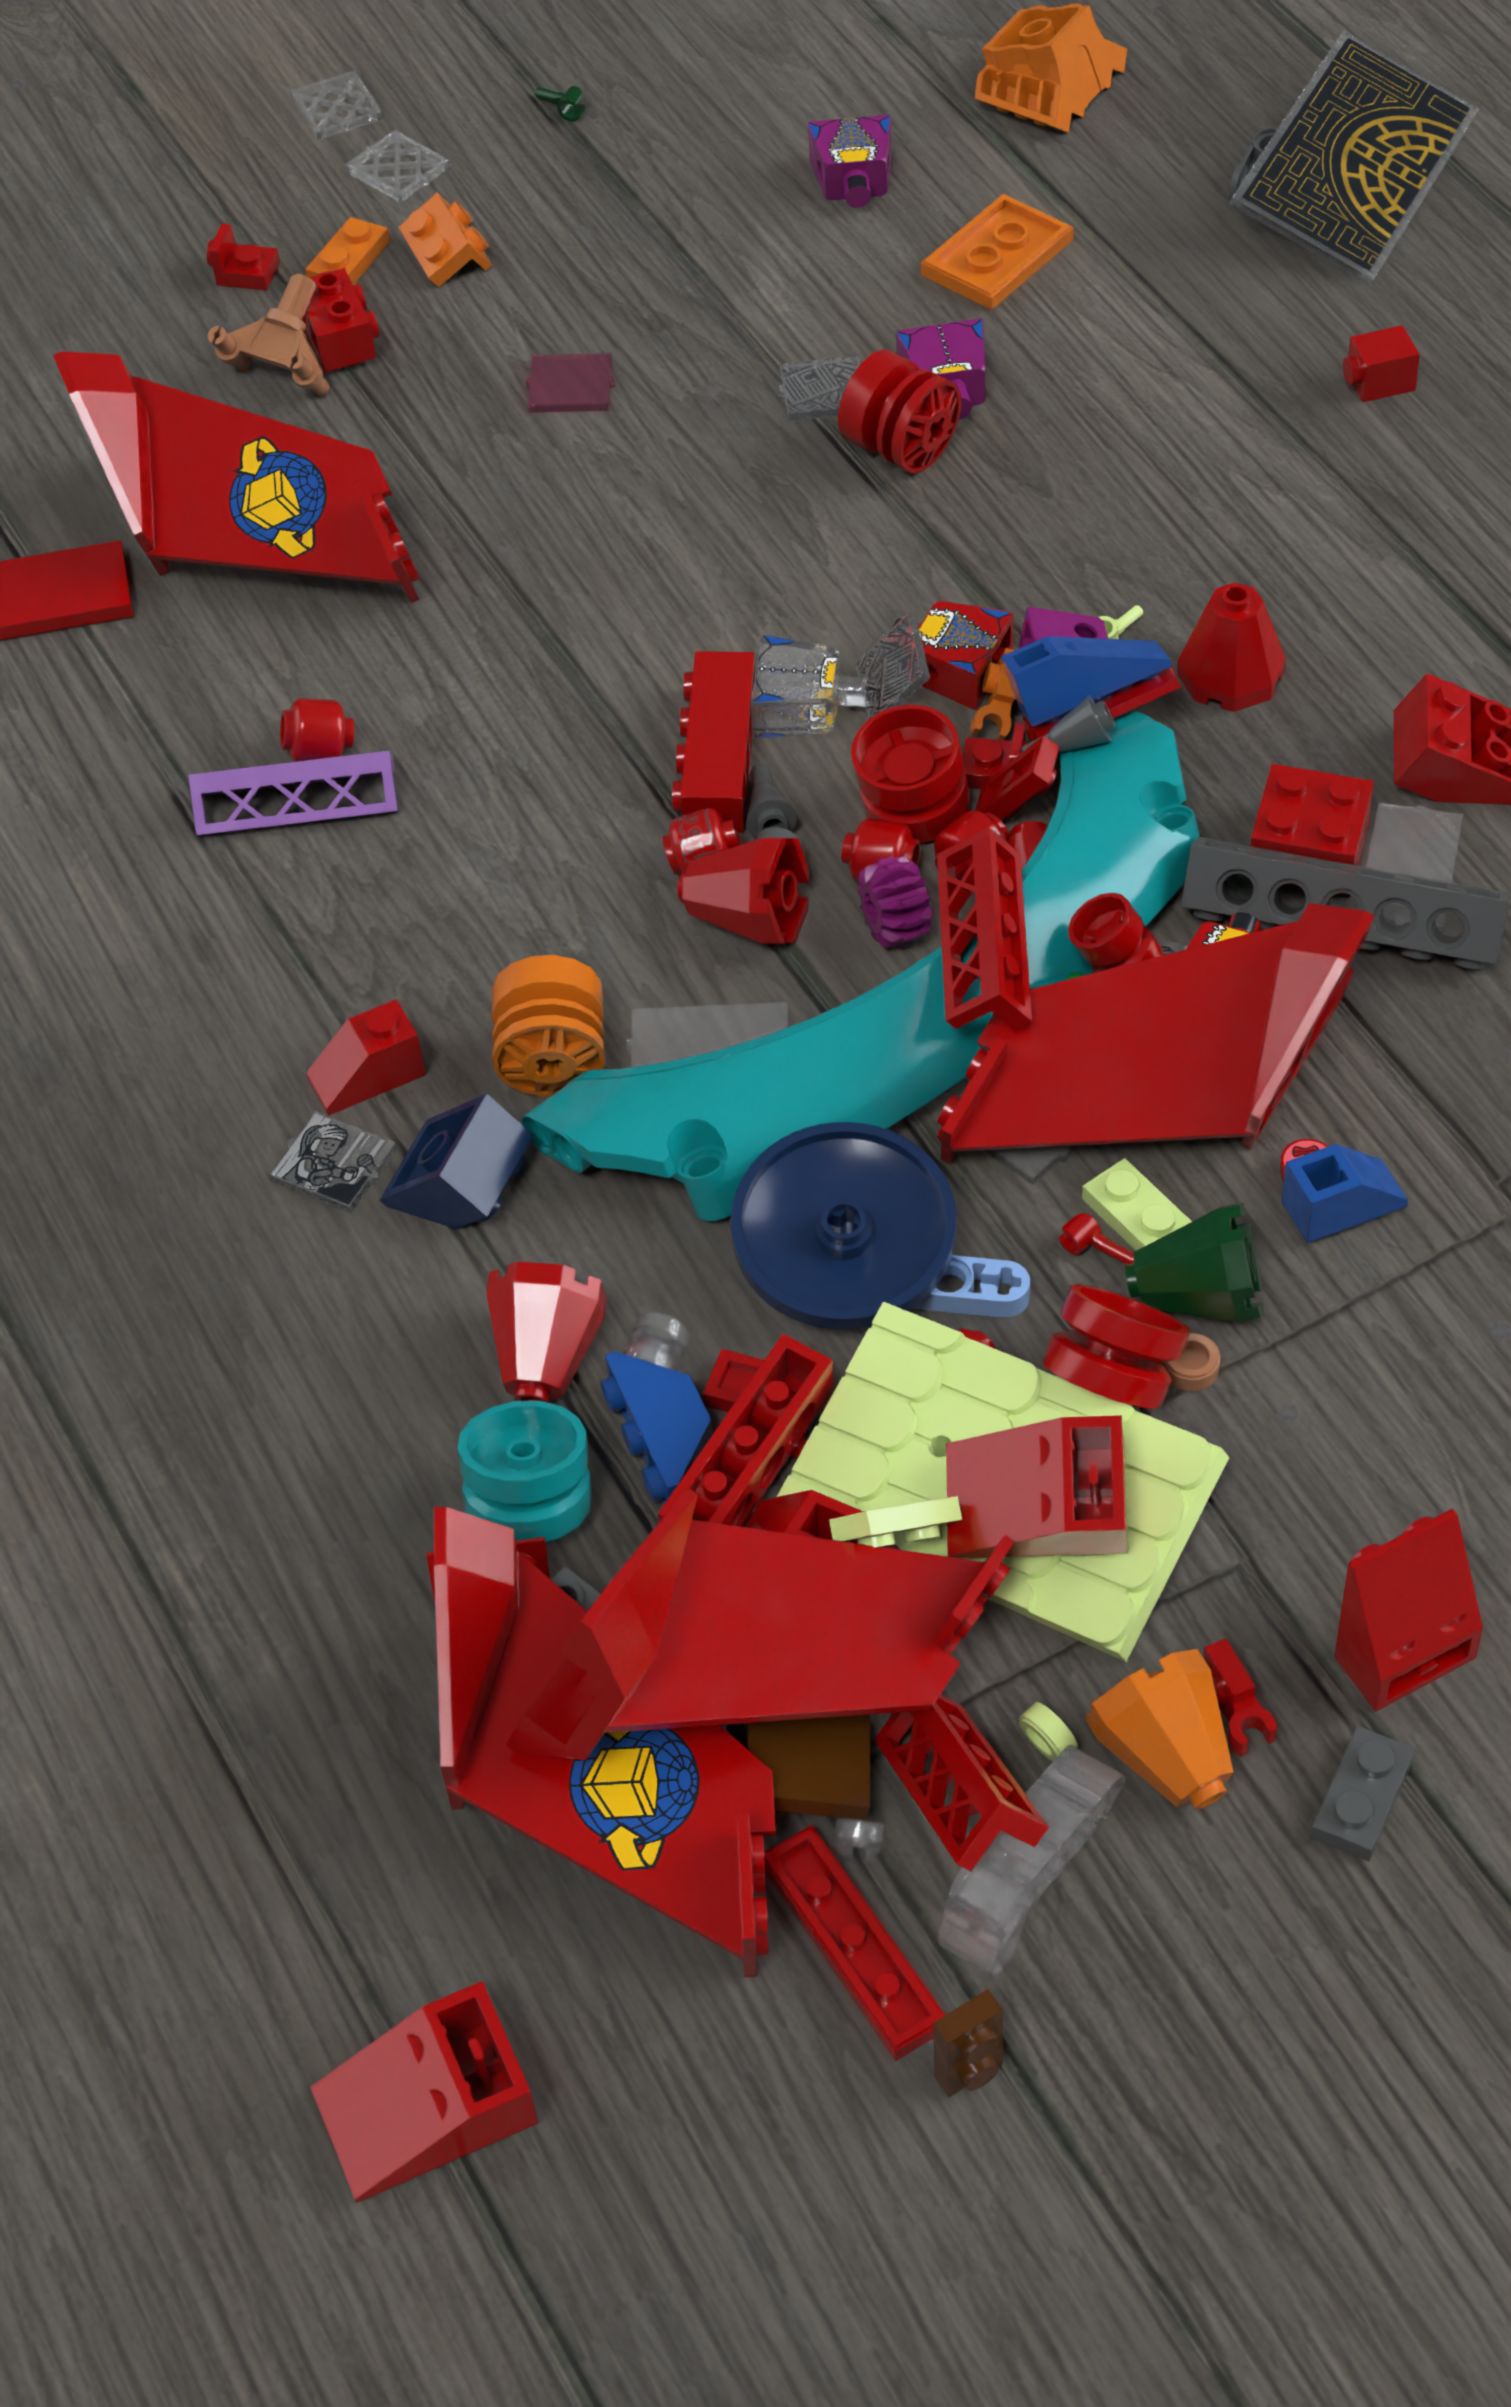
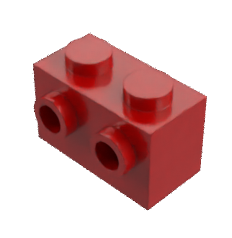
(338, 322)

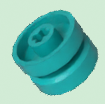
(526, 1469)

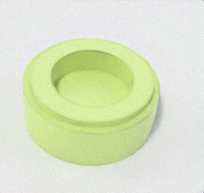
(1046, 1730)

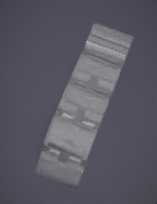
(992, 1901)

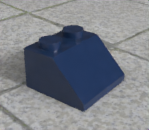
(459, 1164)

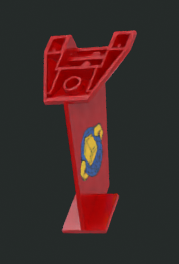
(234, 484)
(648, 1811)

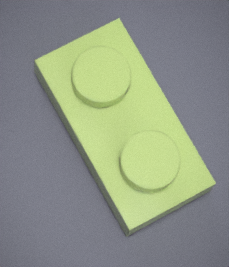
(1132, 1205)
(915, 1520)

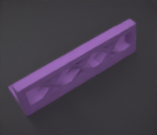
(292, 774)

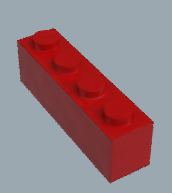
(716, 735)

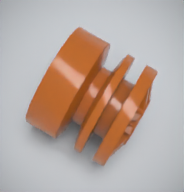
(546, 1023)

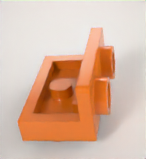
(443, 239)

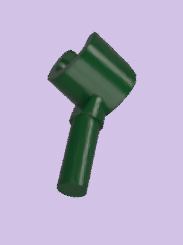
(566, 102)

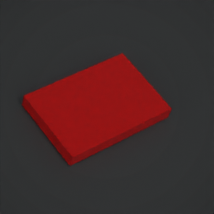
(64, 590)

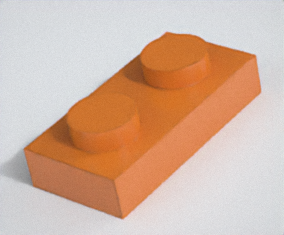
(351, 248)

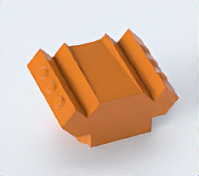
(1048, 65)

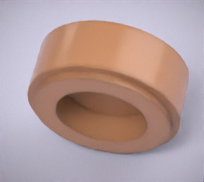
(1197, 1366)

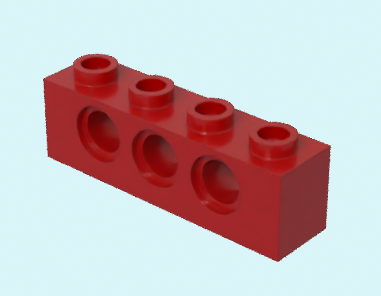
(757, 1434)

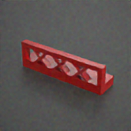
(996, 921)
(979, 1776)

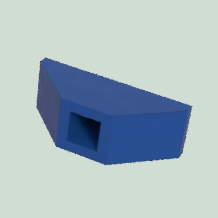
(661, 1417)

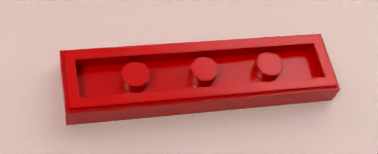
(853, 1942)

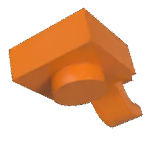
(999, 700)

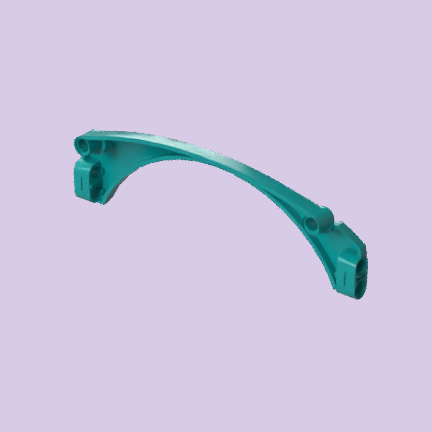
(891, 1047)

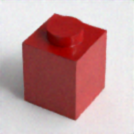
(1382, 363)

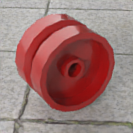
(1115, 1346)

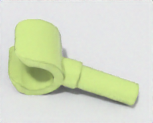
(1116, 627)

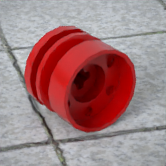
(899, 411)

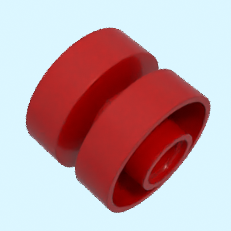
(911, 769)

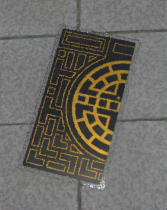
(1355, 157)

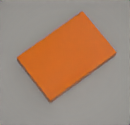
(997, 251)

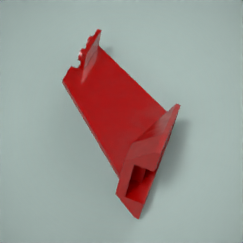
(1160, 1044)
(756, 1630)

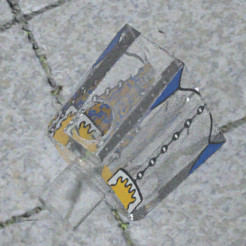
(800, 688)

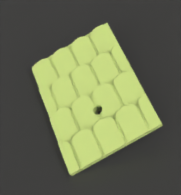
(932, 1386)

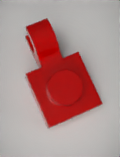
(1237, 1697)

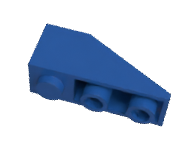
(1062, 671)

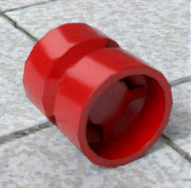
(1111, 933)

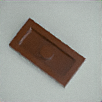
(969, 2044)

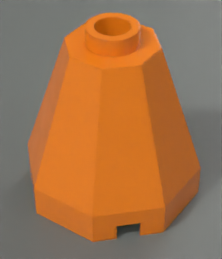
(1168, 1729)

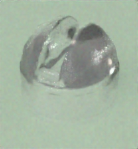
(860, 1834)

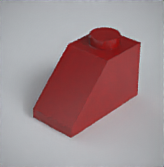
(367, 1058)

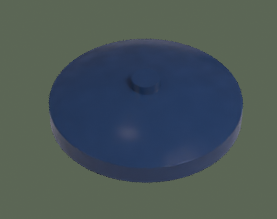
(843, 1224)

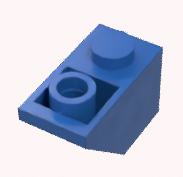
(1338, 1191)

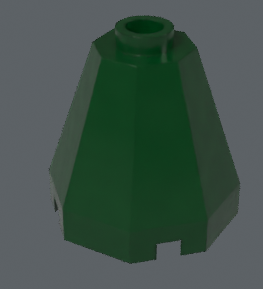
(1201, 1269)

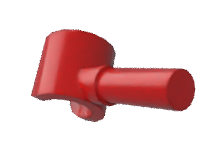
(1085, 1231)

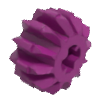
(894, 901)

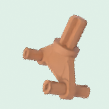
(276, 339)

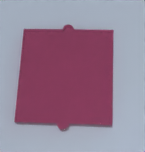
(570, 383)

